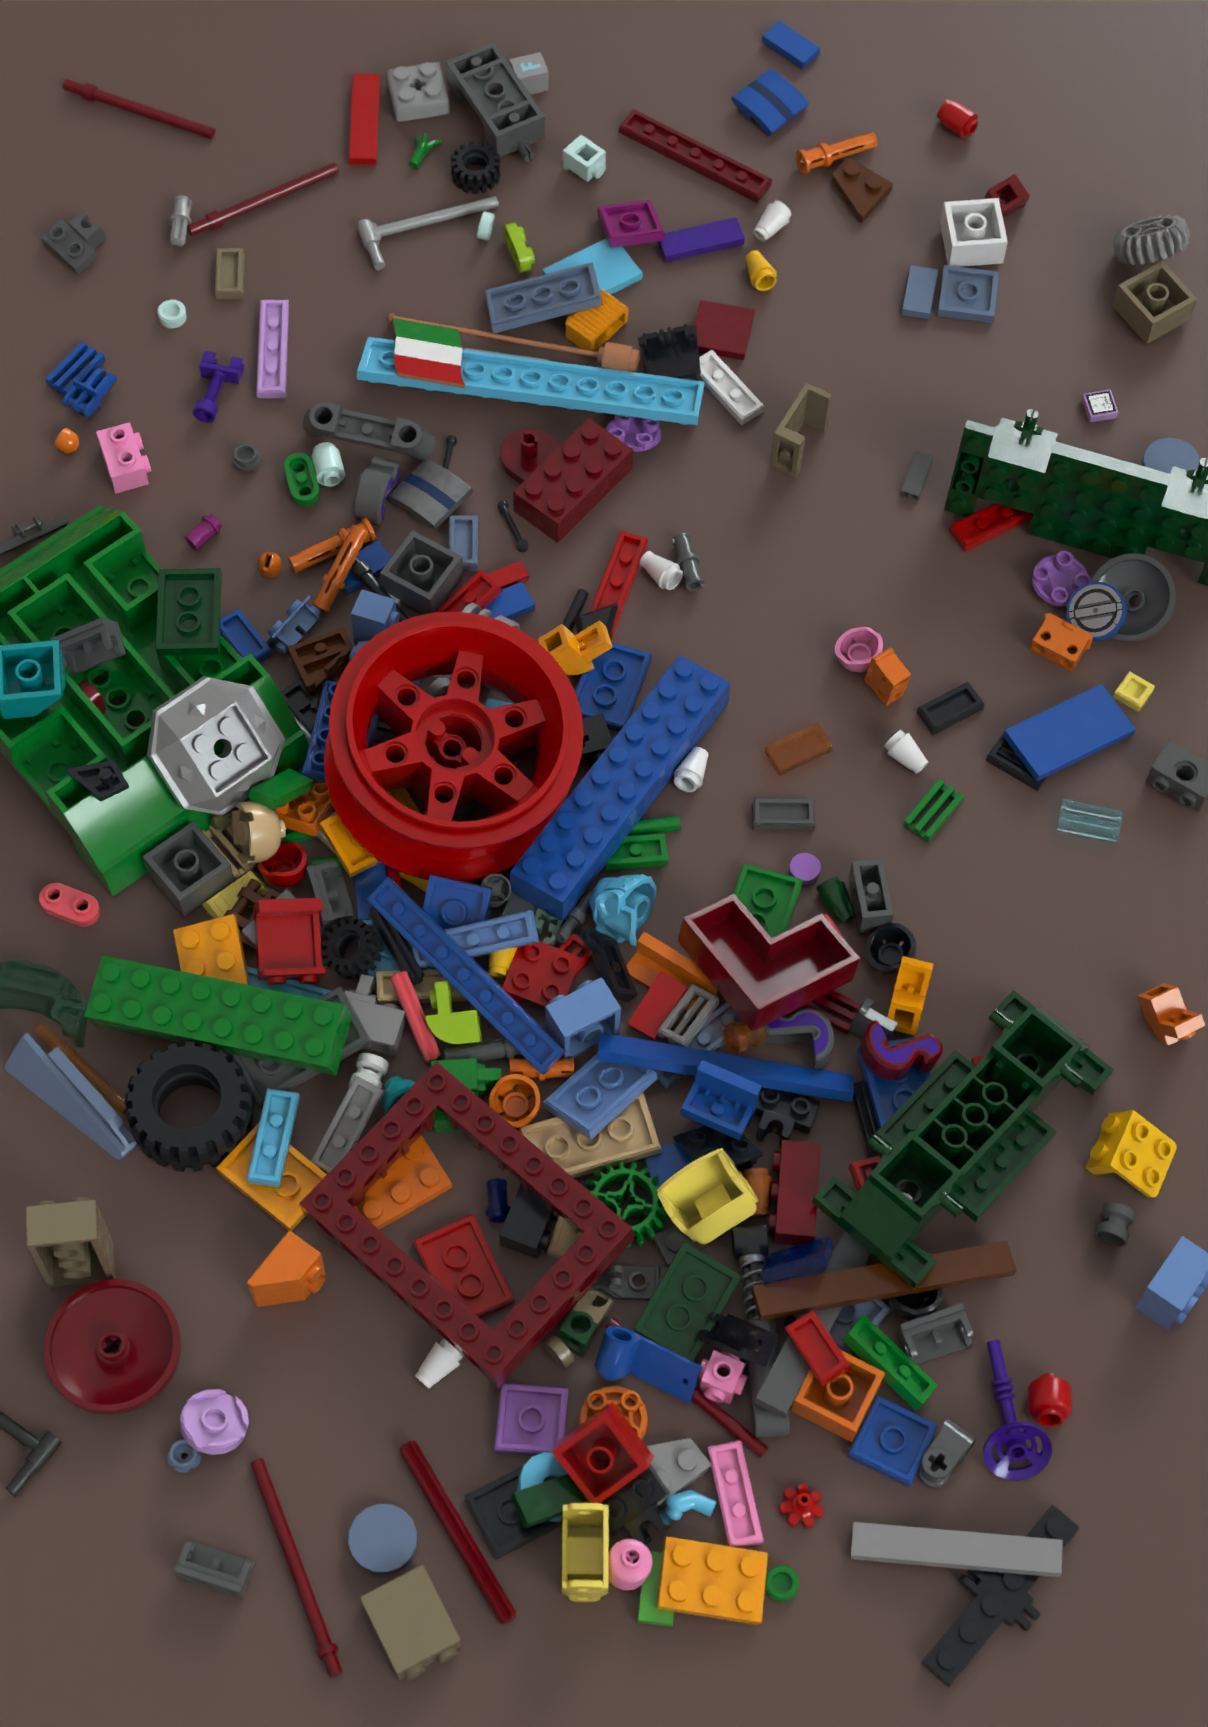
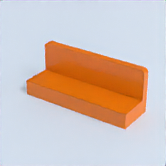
(656, 956)

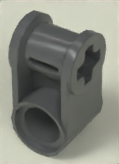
(947, 1451)

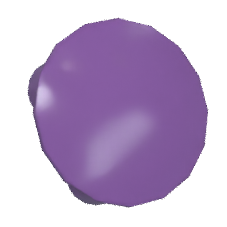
(636, 432)
(1058, 578)

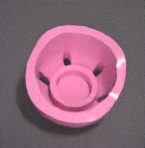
(859, 654)

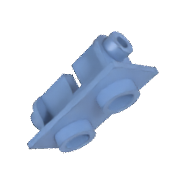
(300, 616)

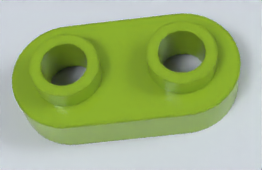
(515, 241)

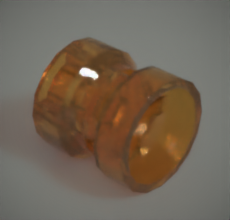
(740, 1037)

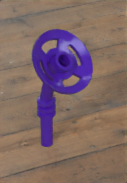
(1013, 1440)

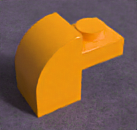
(576, 651)
(909, 994)

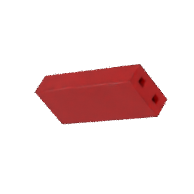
(510, 575)

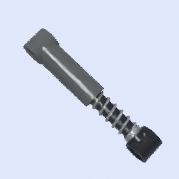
(750, 1249)

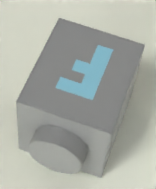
(531, 72)

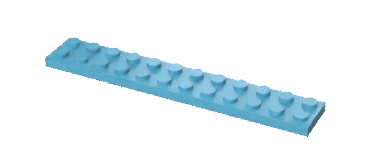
(551, 384)

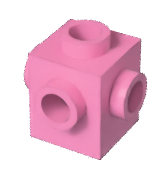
(721, 1388)

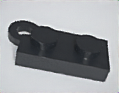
(610, 965)

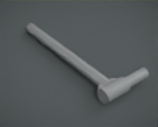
(371, 233)

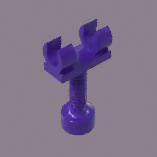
(206, 409)

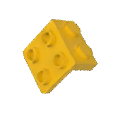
(1133, 1151)

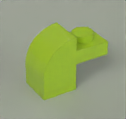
(451, 1026)

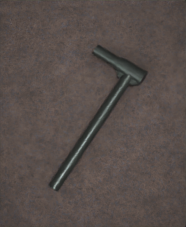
(38, 1451)

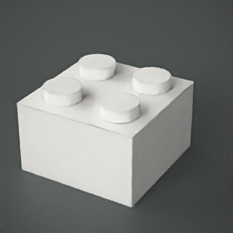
(973, 232)

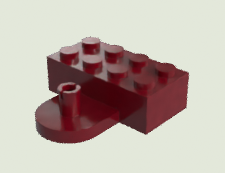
(563, 478)

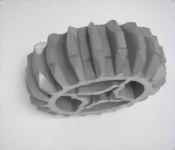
(1151, 240)

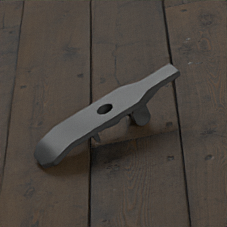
(619, 1285)

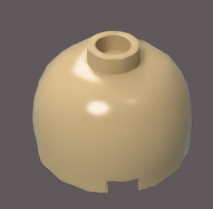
(257, 831)

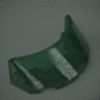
(44, 992)

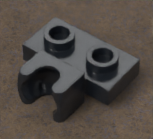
(784, 1112)
(637, 1505)

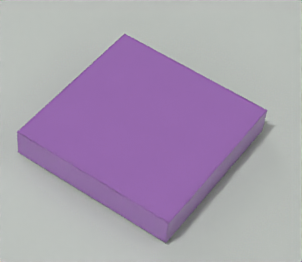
(530, 1419)

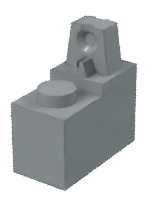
(382, 1023)

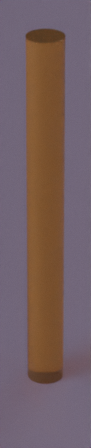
(88, 1072)

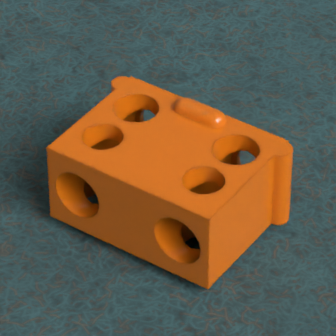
(1062, 637)
(887, 676)

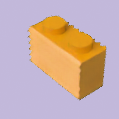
(596, 325)

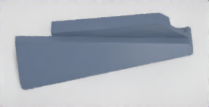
(70, 1094)

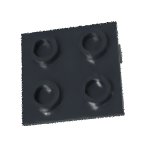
(671, 352)
(706, 1140)

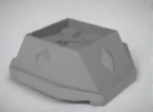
(185, 739)

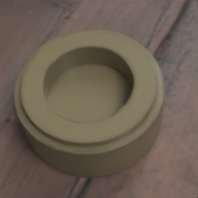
(558, 1351)

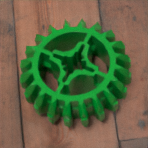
(637, 1206)

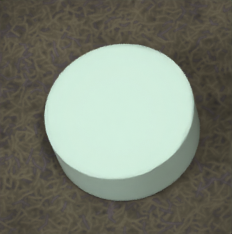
(485, 226)
(172, 314)

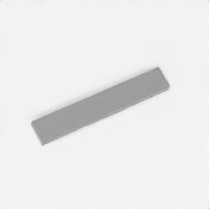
(957, 1549)

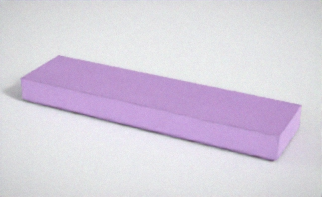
(272, 349)

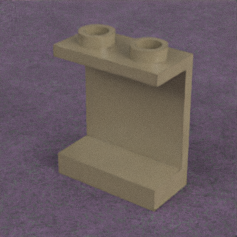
(810, 408)
(411, 1623)

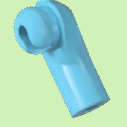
(686, 1501)

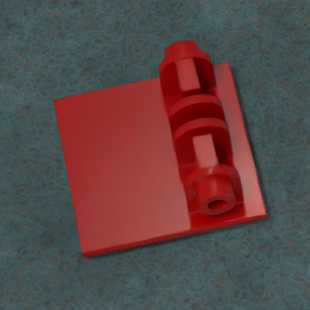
(540, 973)

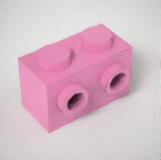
(123, 457)

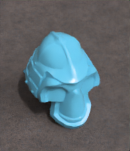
(622, 905)

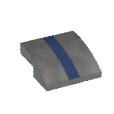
(430, 493)

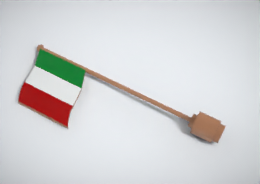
(434, 351)

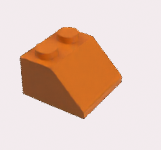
(287, 1273)

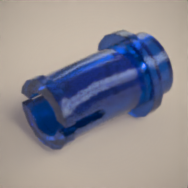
(497, 1200)

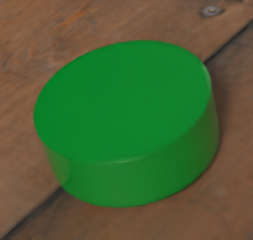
(781, 1584)

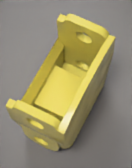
(708, 1197)
(585, 1551)

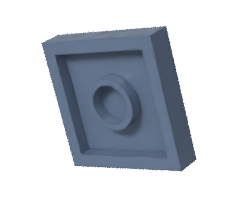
(968, 294)

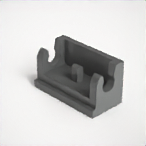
(91, 645)
(329, 884)
(936, 1334)
(214, 1569)

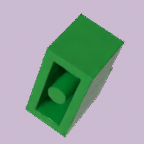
(473, 1076)

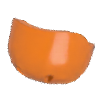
(515, 1104)

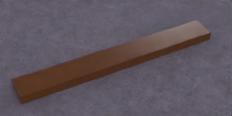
(879, 1282)

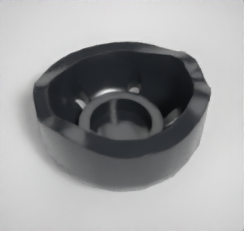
(891, 953)
(914, 1306)

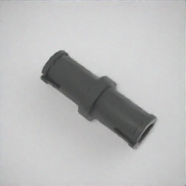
(688, 561)

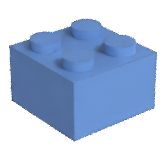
(581, 1016)
(1176, 1285)

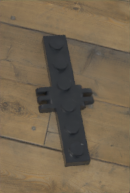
(997, 1600)

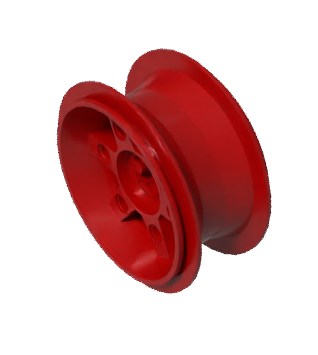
(475, 653)

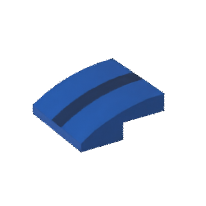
(770, 101)

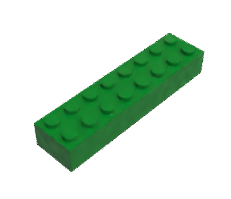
(219, 1012)

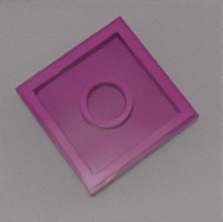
(630, 223)

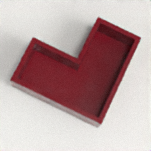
(761, 973)

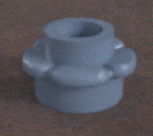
(183, 1465)

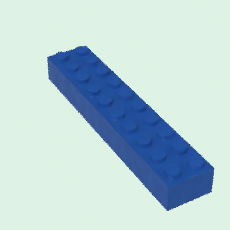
(619, 788)

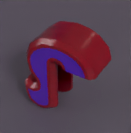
(896, 1061)

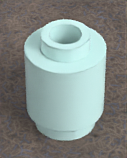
(328, 464)

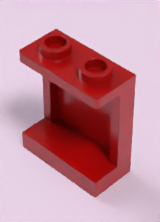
(288, 940)

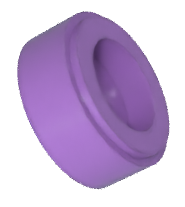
(805, 867)

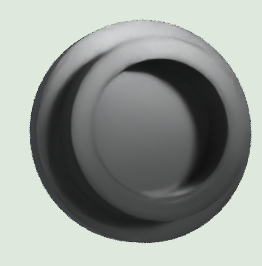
(246, 457)

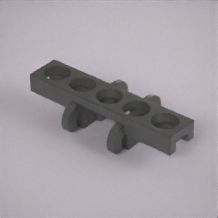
(19, 532)

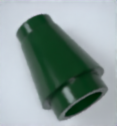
(836, 899)

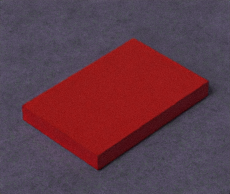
(465, 1266)

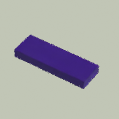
(701, 239)

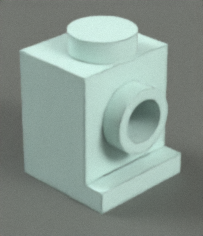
(584, 158)

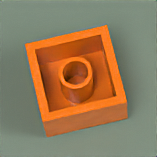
(842, 1401)

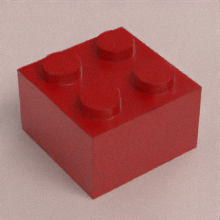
(603, 1454)

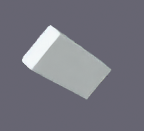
(728, 388)

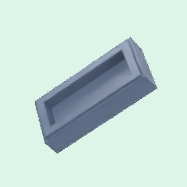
(919, 292)
(464, 539)

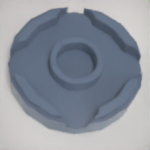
(1170, 452)
(382, 1539)

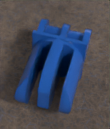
(89, 390)

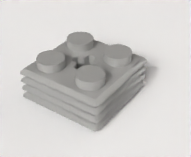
(417, 91)

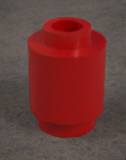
(957, 118)

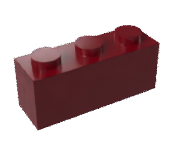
(796, 1186)

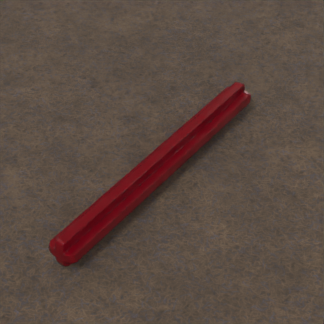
(458, 1532)

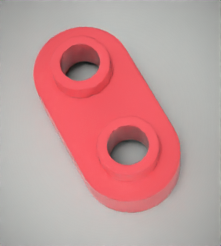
(67, 905)

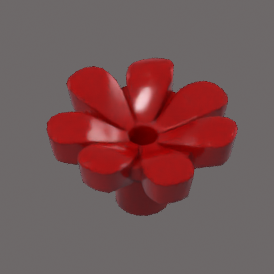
(801, 1511)

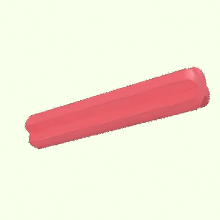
(415, 1016)

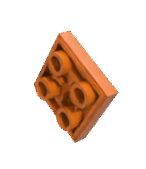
(307, 810)

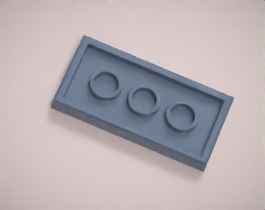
(543, 297)

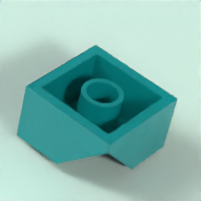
(30, 678)

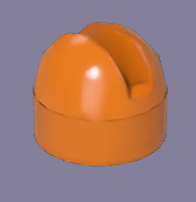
(67, 441)
(274, 567)

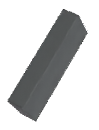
(916, 475)

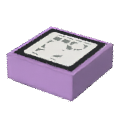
(1100, 406)

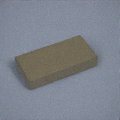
(229, 273)

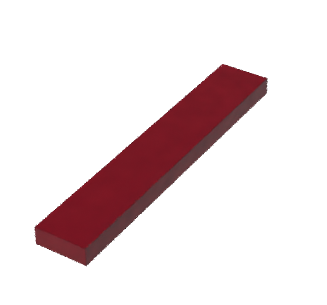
(695, 155)

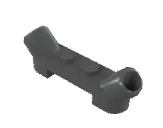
(369, 430)

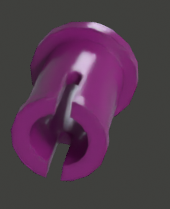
(204, 531)

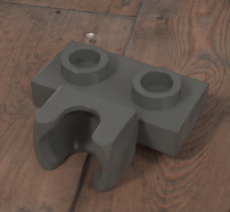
(75, 242)

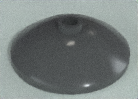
(1144, 578)

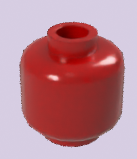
(1049, 1400)

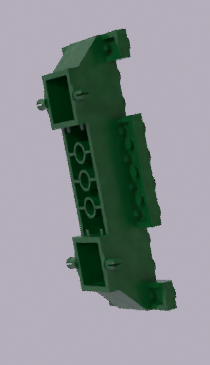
(1081, 494)
(962, 1136)

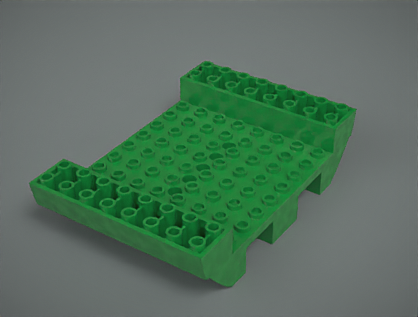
(69, 580)

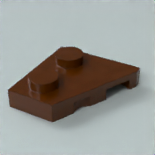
(860, 187)
(320, 657)

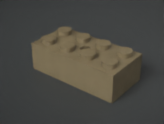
(70, 1242)

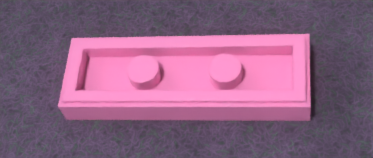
(735, 1495)

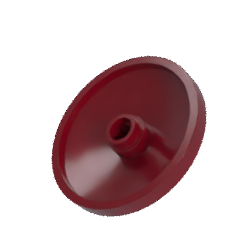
(105, 1318)

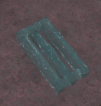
(1087, 824)

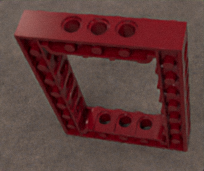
(490, 1351)

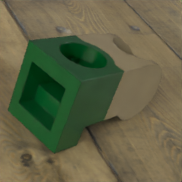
(585, 1321)

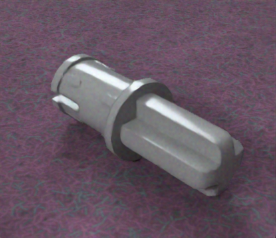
(180, 220)

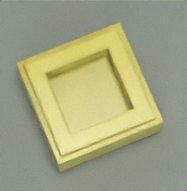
(1133, 691)

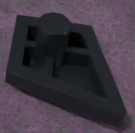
(605, 615)
(100, 779)

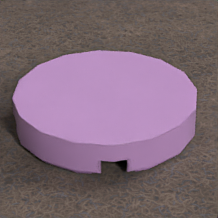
(214, 1422)

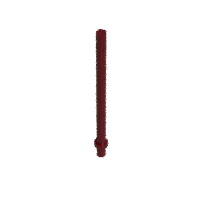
(327, 1650)

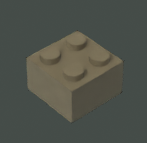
(1154, 302)

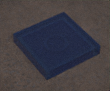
(797, 1259)

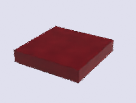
(723, 329)

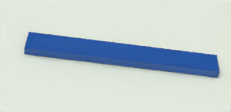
(466, 975)
(687, 1060)

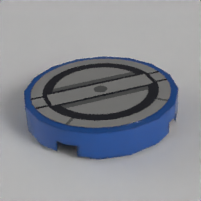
(1097, 610)

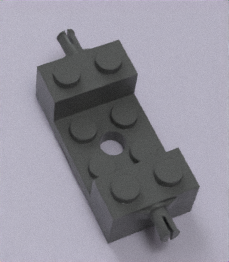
(509, 119)

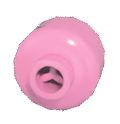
(629, 1564)

